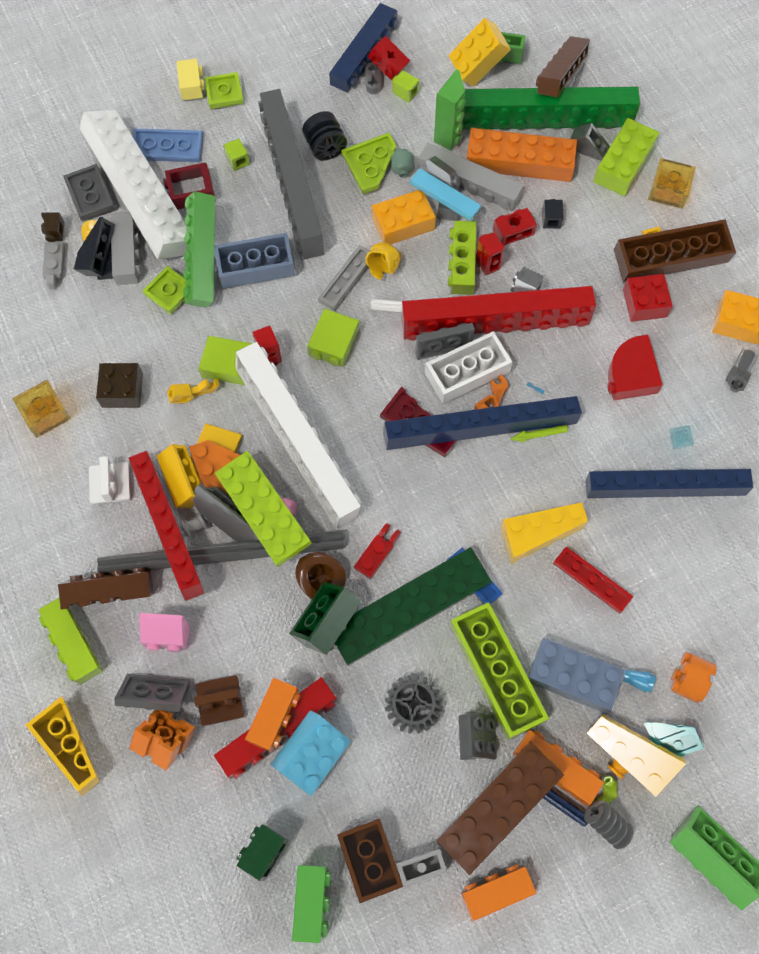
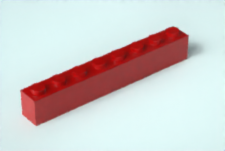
(166, 526)

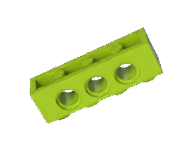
(465, 282)

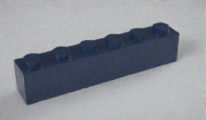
(355, 58)

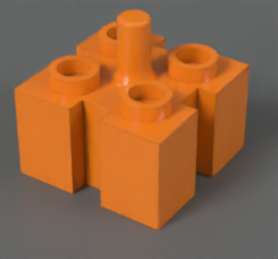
(162, 738)

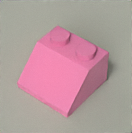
(163, 631)

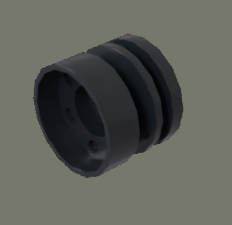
(324, 135)

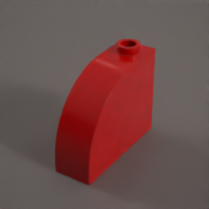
(634, 370)

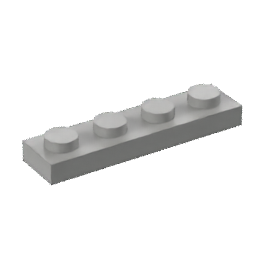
(344, 279)

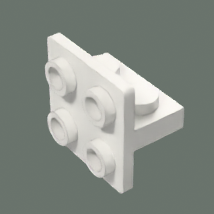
(109, 482)

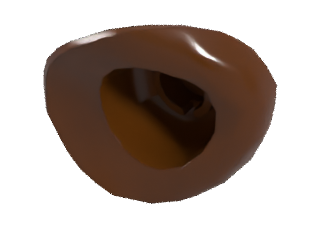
(318, 568)

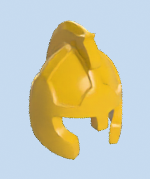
(383, 259)

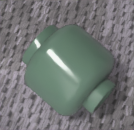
(402, 162)

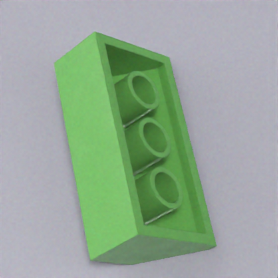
(450, 112)
(718, 857)

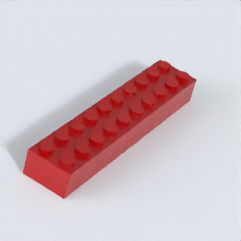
(501, 311)

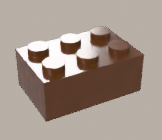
(369, 860)

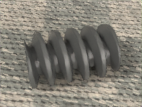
(609, 824)

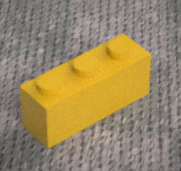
(179, 475)

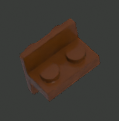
(219, 700)

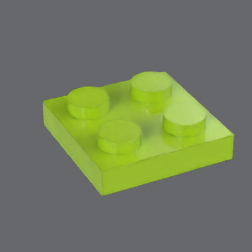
(223, 90)
(166, 290)

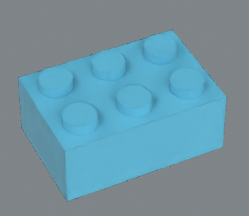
(310, 752)

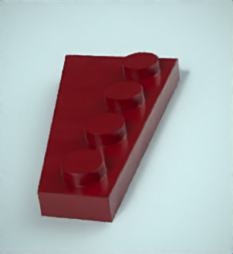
(405, 407)

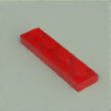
(593, 580)

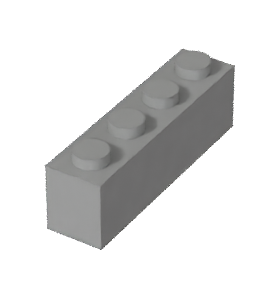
(124, 249)

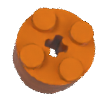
(693, 677)

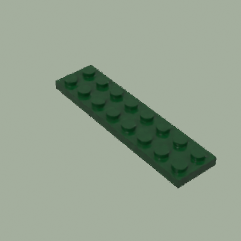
(412, 605)

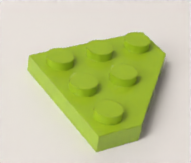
(370, 161)

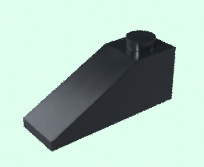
(94, 250)

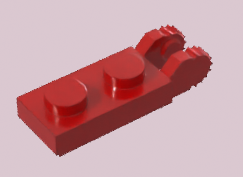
(376, 552)

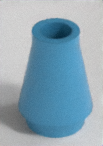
(642, 680)

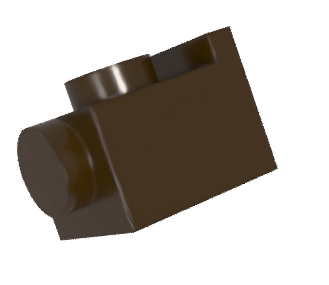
(53, 226)

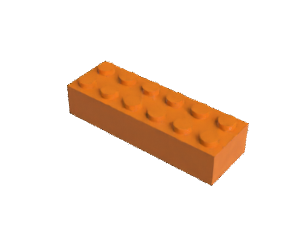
(523, 154)

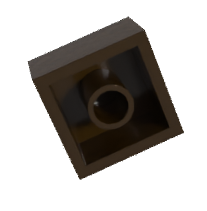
(119, 385)

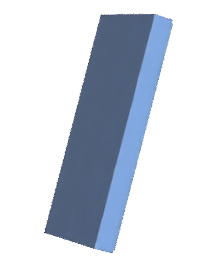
(169, 144)

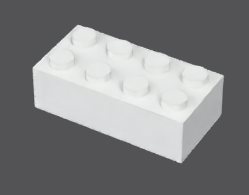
(468, 367)

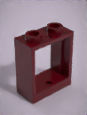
(187, 173)

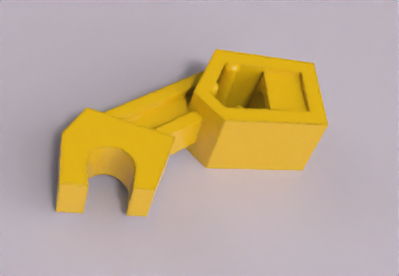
(184, 393)

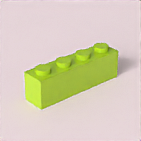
(70, 641)

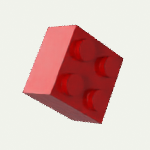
(647, 297)

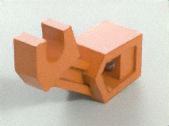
(497, 391)

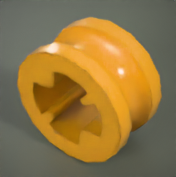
(618, 769)

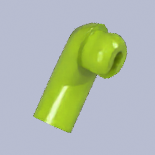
(609, 790)

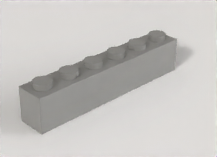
(476, 178)

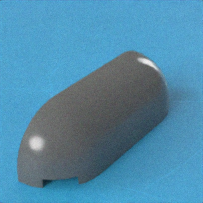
(223, 513)

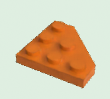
(208, 460)

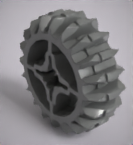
(403, 702)

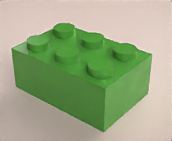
(311, 904)

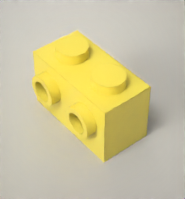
(190, 79)

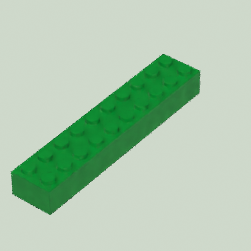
(528, 110)

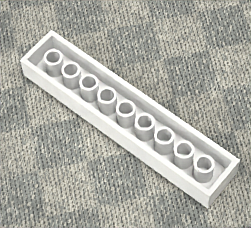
(135, 182)
(297, 436)

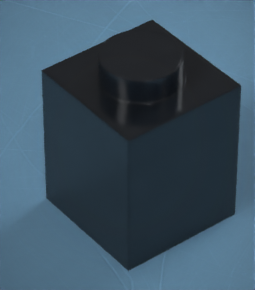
(552, 214)

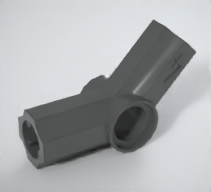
(740, 372)

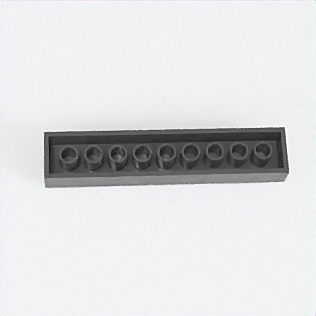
(291, 175)

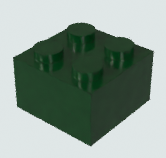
(262, 852)

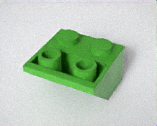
(516, 43)

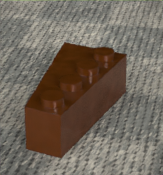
(105, 587)

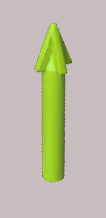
(522, 436)

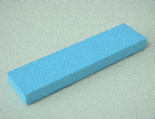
(445, 194)

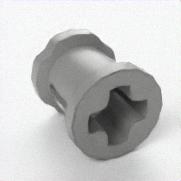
(193, 524)

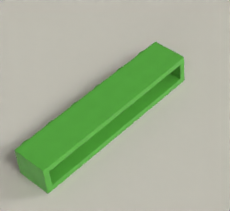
(199, 249)

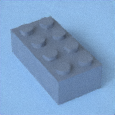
(254, 260)
(575, 676)

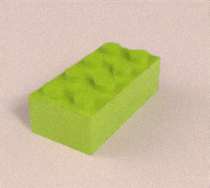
(626, 157)

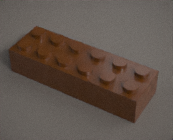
(675, 250)
(500, 807)

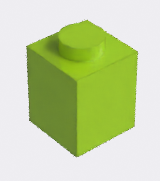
(405, 86)
(236, 154)

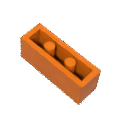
(273, 715)
(498, 892)

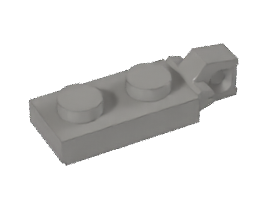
(53, 263)

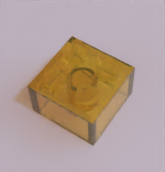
(671, 183)
(41, 408)

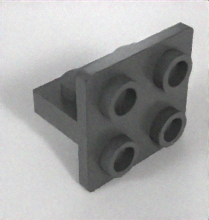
(477, 736)

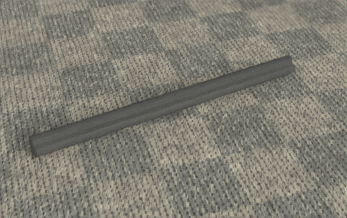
(213, 553)

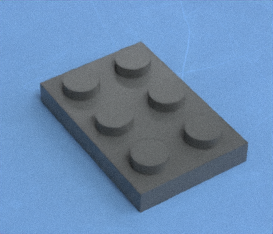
(89, 192)
(443, 340)
(152, 692)

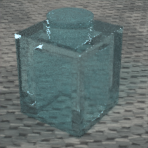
(681, 437)

